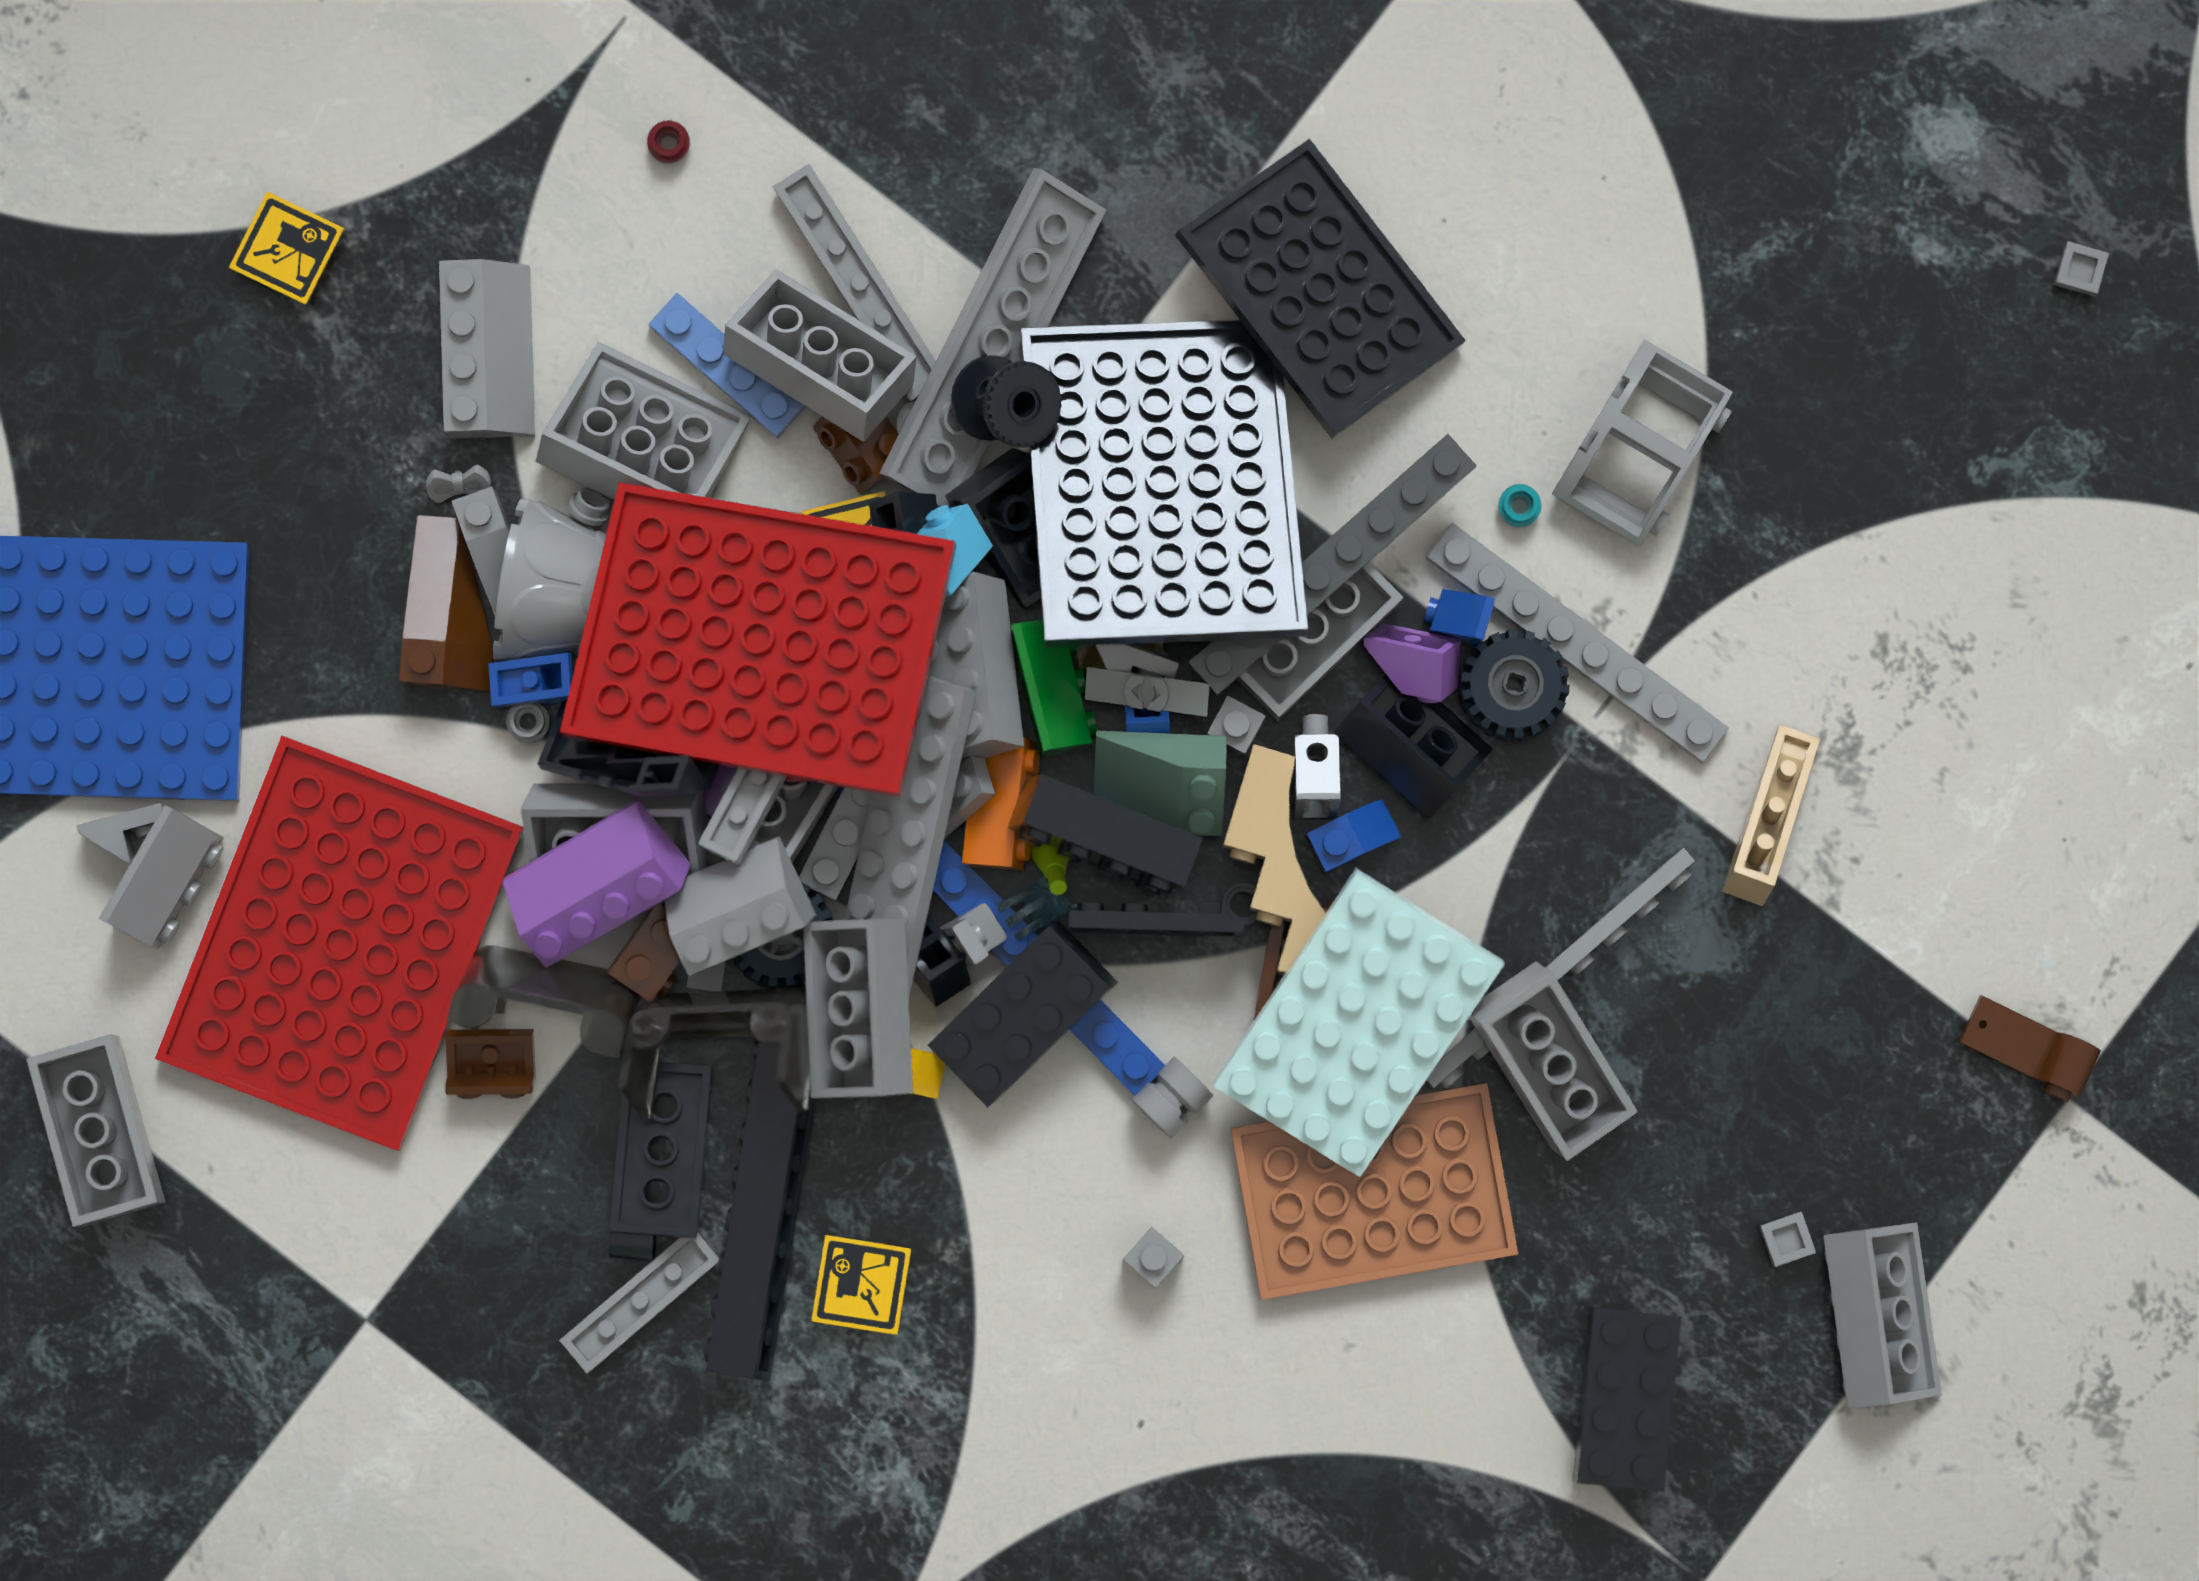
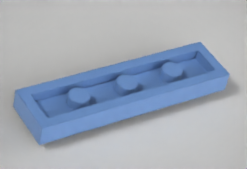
(703, 347)

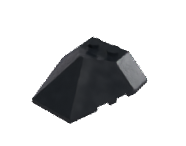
(623, 767)

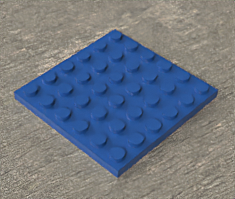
(122, 667)

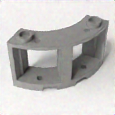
(1676, 384)

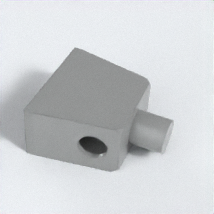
(1316, 783)

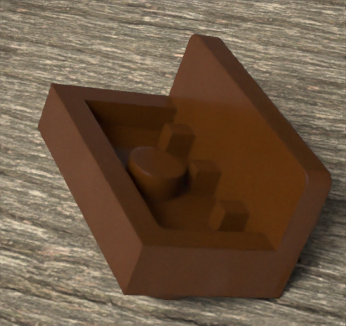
(858, 459)
(648, 957)
(490, 1062)

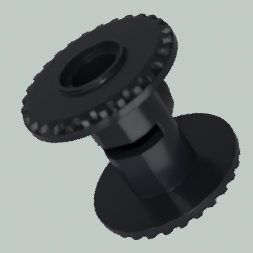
(1006, 401)

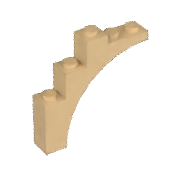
(1263, 831)

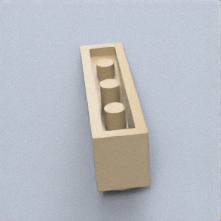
(1771, 816)

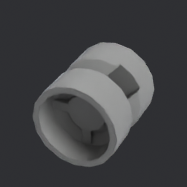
(1172, 1097)

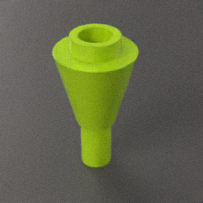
(1051, 866)

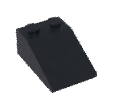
(1005, 509)

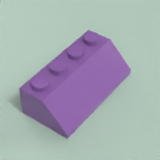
(594, 883)

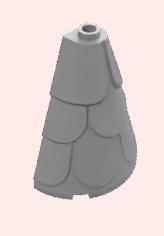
(545, 583)

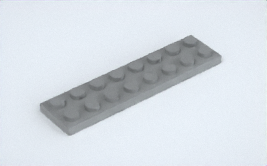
(1013, 292)
(907, 832)

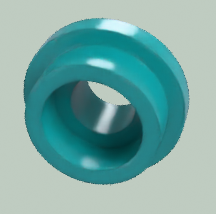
(1525, 493)

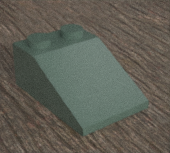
(1164, 777)

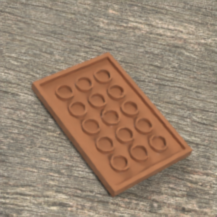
(1420, 1205)

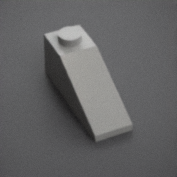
(485, 535)

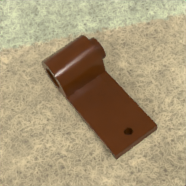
(2030, 1048)

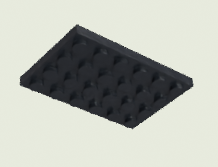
(1320, 288)

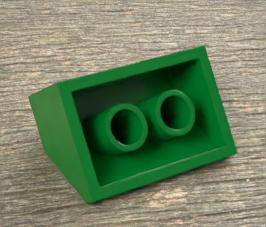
(1052, 692)

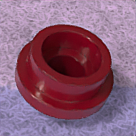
(664, 129)

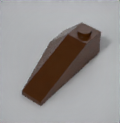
(445, 620)

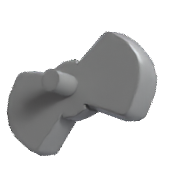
(443, 486)

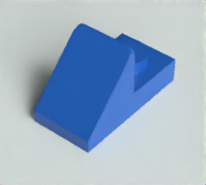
(531, 680)

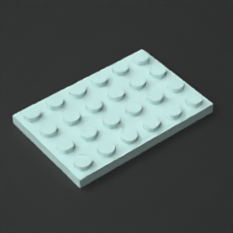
(1358, 1023)

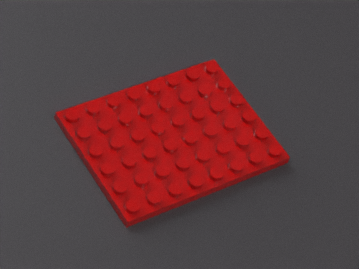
(759, 639)
(339, 943)

